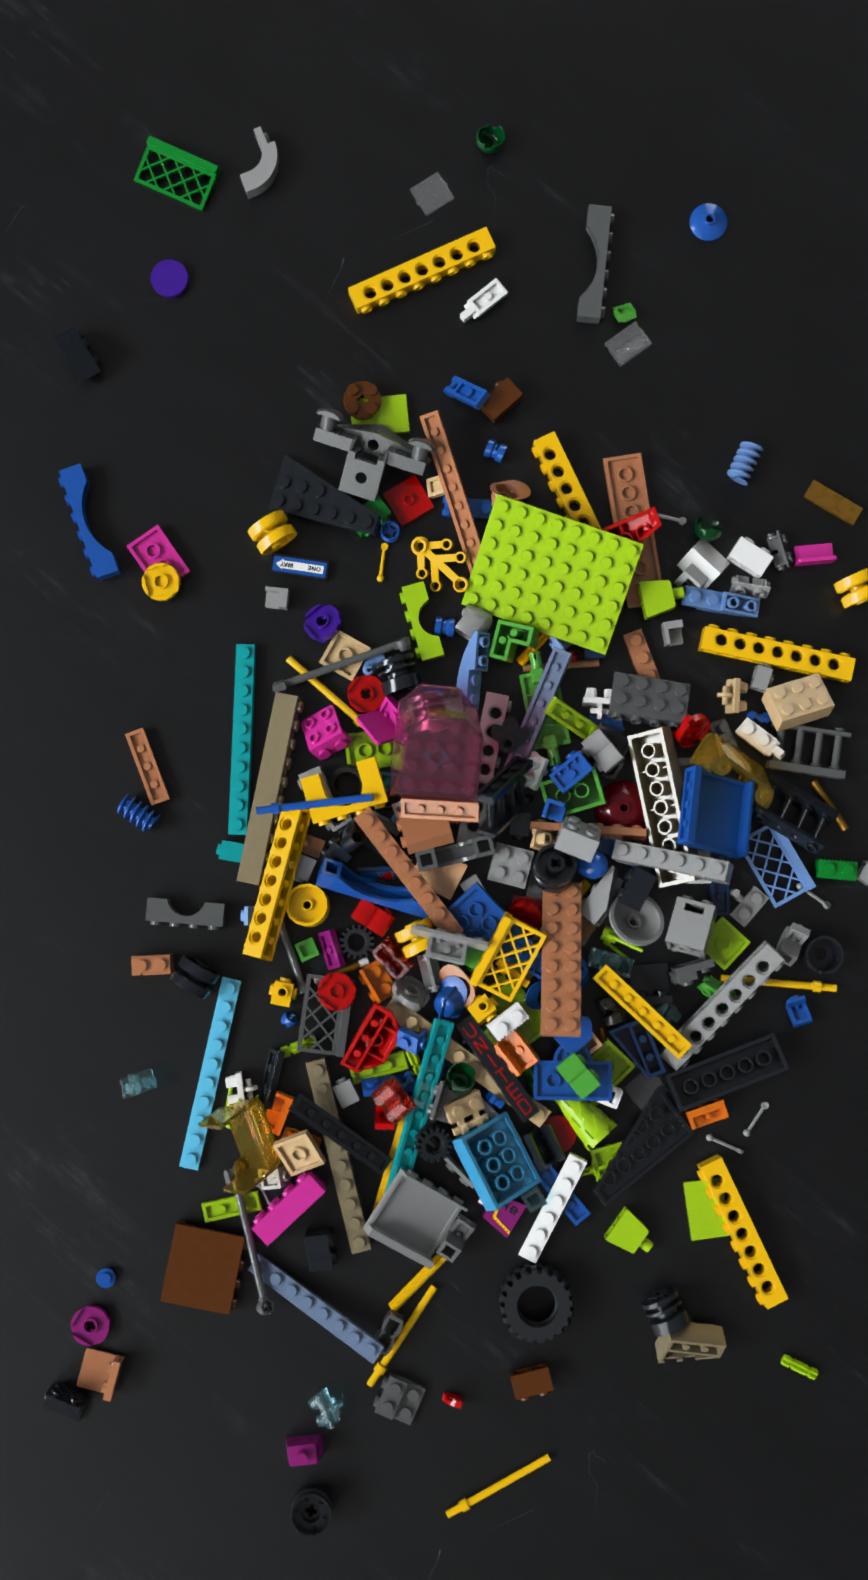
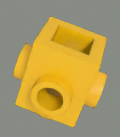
(279, 998)
(477, 1006)

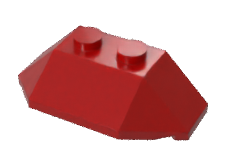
(372, 1040)

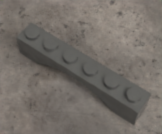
(597, 225)

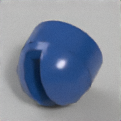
(289, 1019)

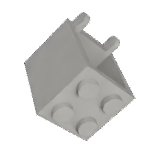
(691, 926)

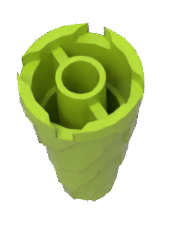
(587, 1121)

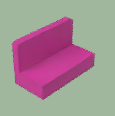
(813, 554)

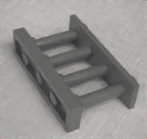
(815, 767)

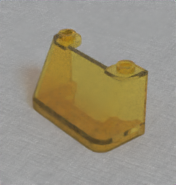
(722, 756)

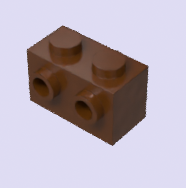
(502, 399)
(531, 1381)

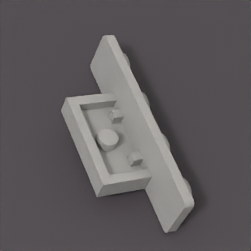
(447, 946)

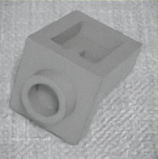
(277, 1179)

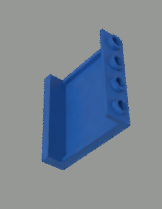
(715, 813)

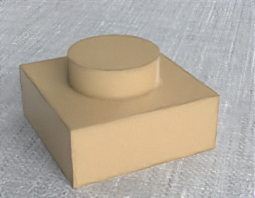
(434, 487)

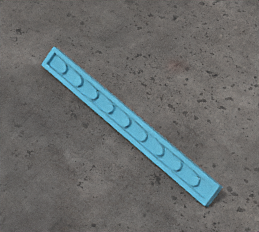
(210, 1072)

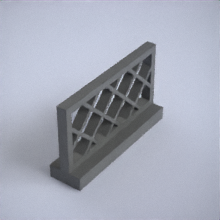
(340, 1029)

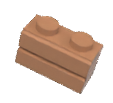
(152, 964)

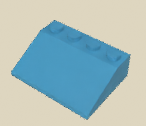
(496, 1161)

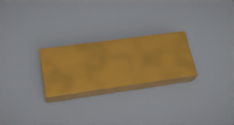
(833, 502)

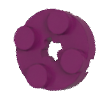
(79, 1326)

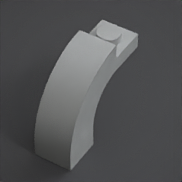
(264, 174)

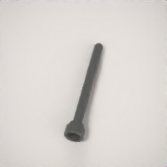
(301, 983)

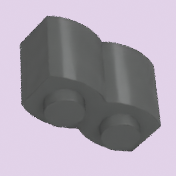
(390, 1329)

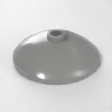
(647, 923)

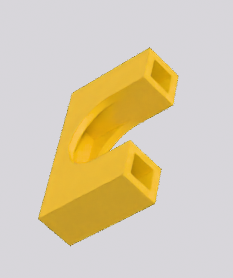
(371, 783)

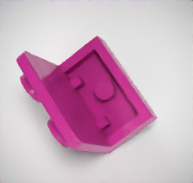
(381, 723)
(325, 733)

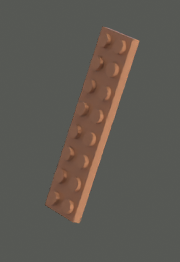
(629, 497)
(561, 963)

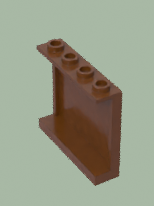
(204, 1268)

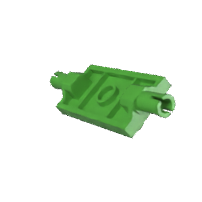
(552, 733)

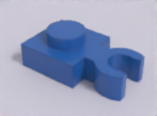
(492, 1099)

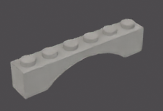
(674, 861)

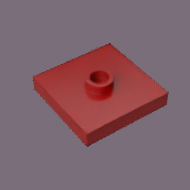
(408, 500)

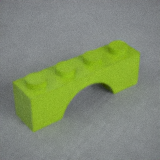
(428, 645)

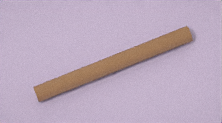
(579, 664)

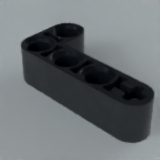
(354, 837)

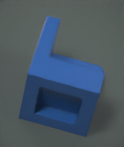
(554, 810)

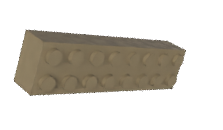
(660, 794)

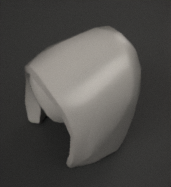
(473, 620)

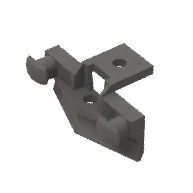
(356, 438)

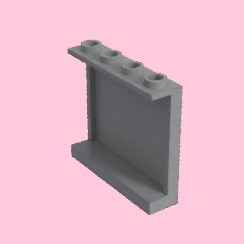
(413, 1216)

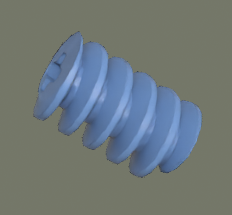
(743, 462)

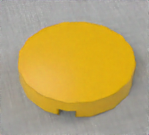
(161, 581)

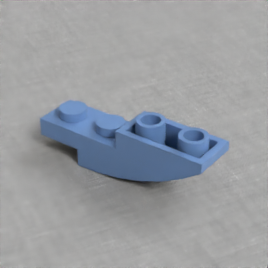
(721, 602)
(472, 665)

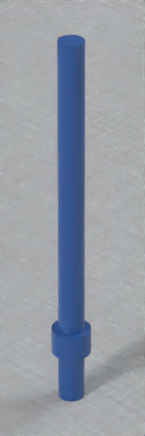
(277, 808)

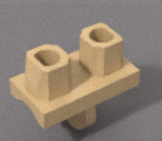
(731, 696)
(541, 839)

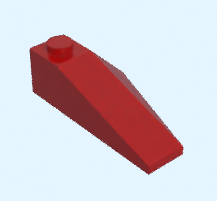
(637, 526)

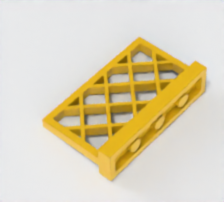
(490, 955)

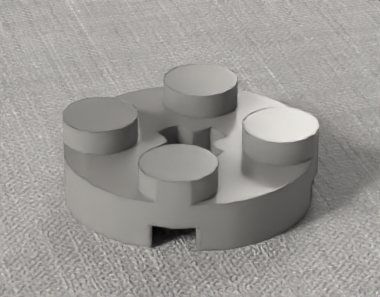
(416, 998)

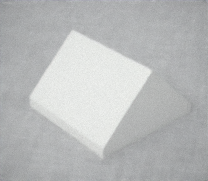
(706, 559)

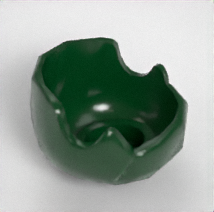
(490, 138)
(708, 529)
(460, 1078)

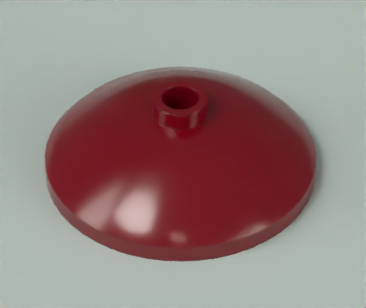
(619, 794)

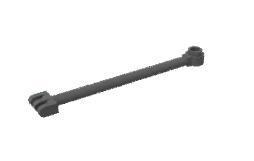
(402, 644)
(263, 1298)

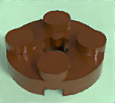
(354, 392)

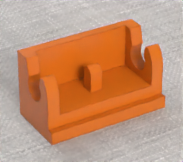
(279, 1111)
(706, 1113)

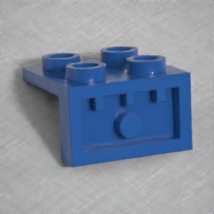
(571, 771)

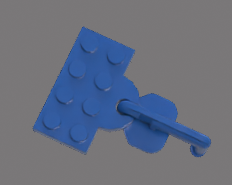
(550, 1084)

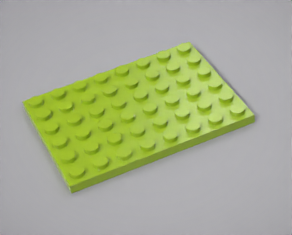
(552, 573)

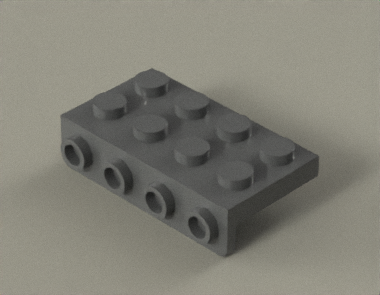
(648, 700)

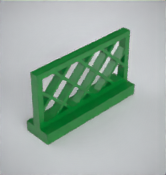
(184, 158)

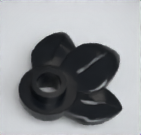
(509, 731)

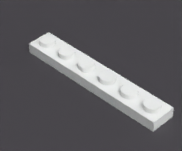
(552, 1210)

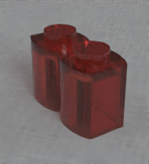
(389, 954)
(393, 1100)

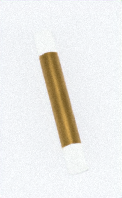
(348, 968)

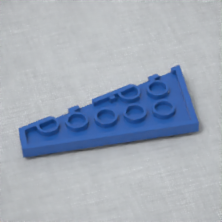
(480, 916)

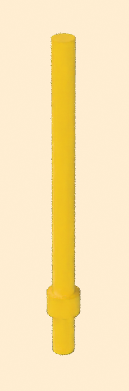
(324, 690)
(815, 986)
(381, 1367)
(465, 1504)

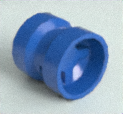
(495, 450)
(389, 528)
(444, 626)

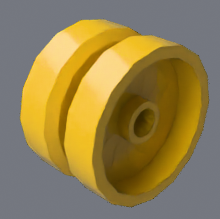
(272, 532)
(856, 585)
(318, 910)
(417, 943)

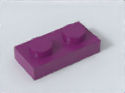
(331, 949)

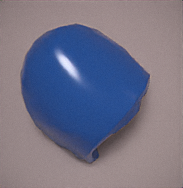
(595, 869)

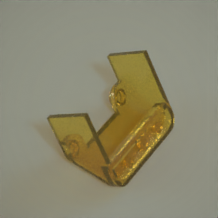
(253, 1139)

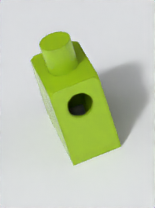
(658, 597)
(628, 1232)

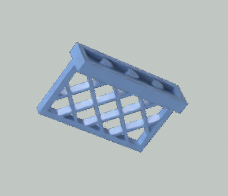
(793, 859)

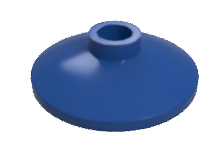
(708, 230)

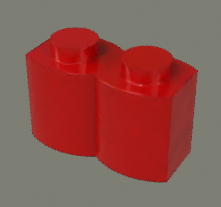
(373, 917)

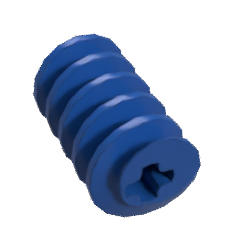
(137, 813)

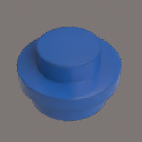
(105, 1278)

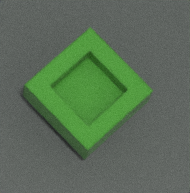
(624, 312)
(307, 949)

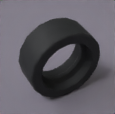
(337, 772)

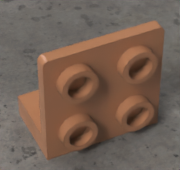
(100, 1372)

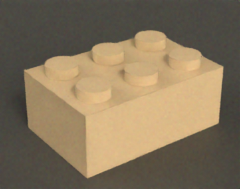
(797, 702)

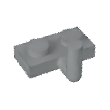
(747, 905)

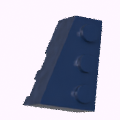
(639, 1046)

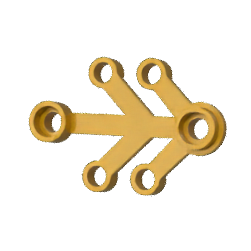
(437, 563)

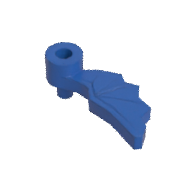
(763, 717)

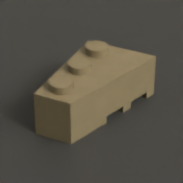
(694, 1340)

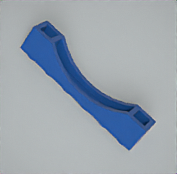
(77, 485)
(339, 878)

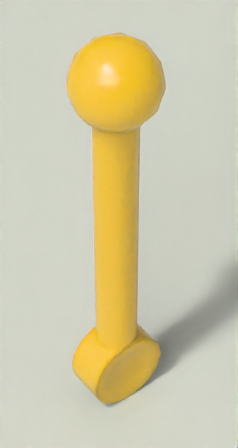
(384, 546)

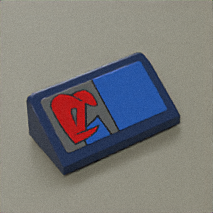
(378, 873)

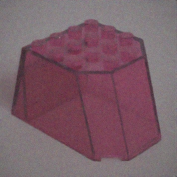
(436, 745)

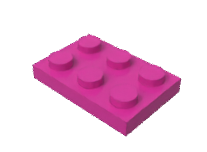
(156, 548)

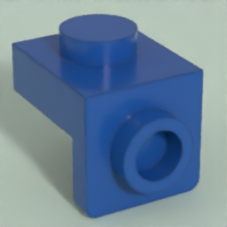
(798, 1011)
(411, 1041)

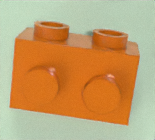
(516, 1052)

